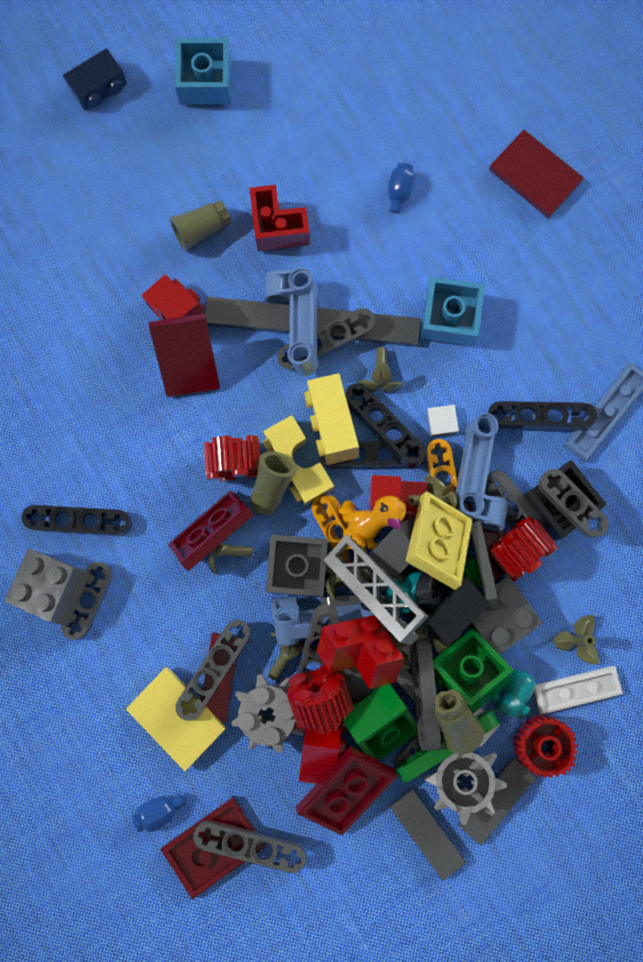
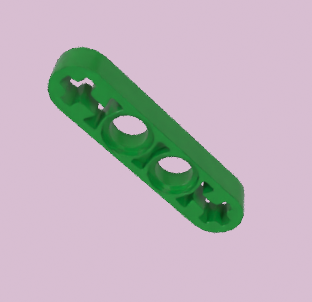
(425, 760)

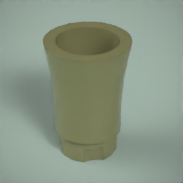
(199, 224)
(272, 480)
(459, 727)

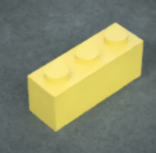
(331, 419)

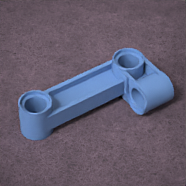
(286, 288)
(474, 474)
(293, 624)

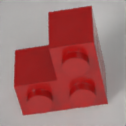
(277, 227)
(171, 300)
(393, 486)
(361, 645)
(320, 753)

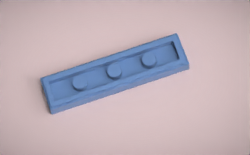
(609, 412)

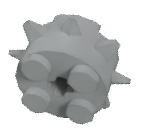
(252, 718)
(466, 800)

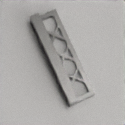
(369, 592)

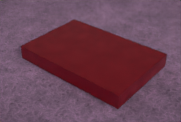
(536, 173)
(185, 354)
(210, 530)
(346, 791)
(201, 868)

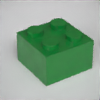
(472, 670)
(381, 723)

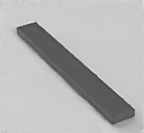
(276, 318)

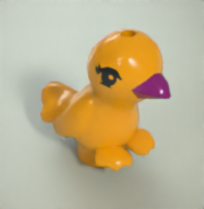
(367, 524)

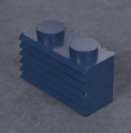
(95, 79)

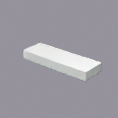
(577, 689)

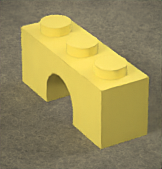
(307, 482)

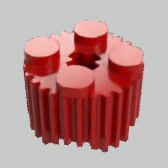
(231, 458)
(522, 548)
(319, 699)
(559, 755)

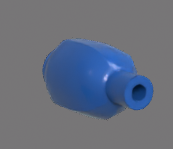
(400, 186)
(157, 812)

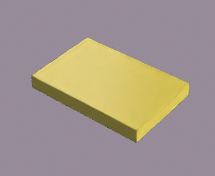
(439, 540)
(158, 716)

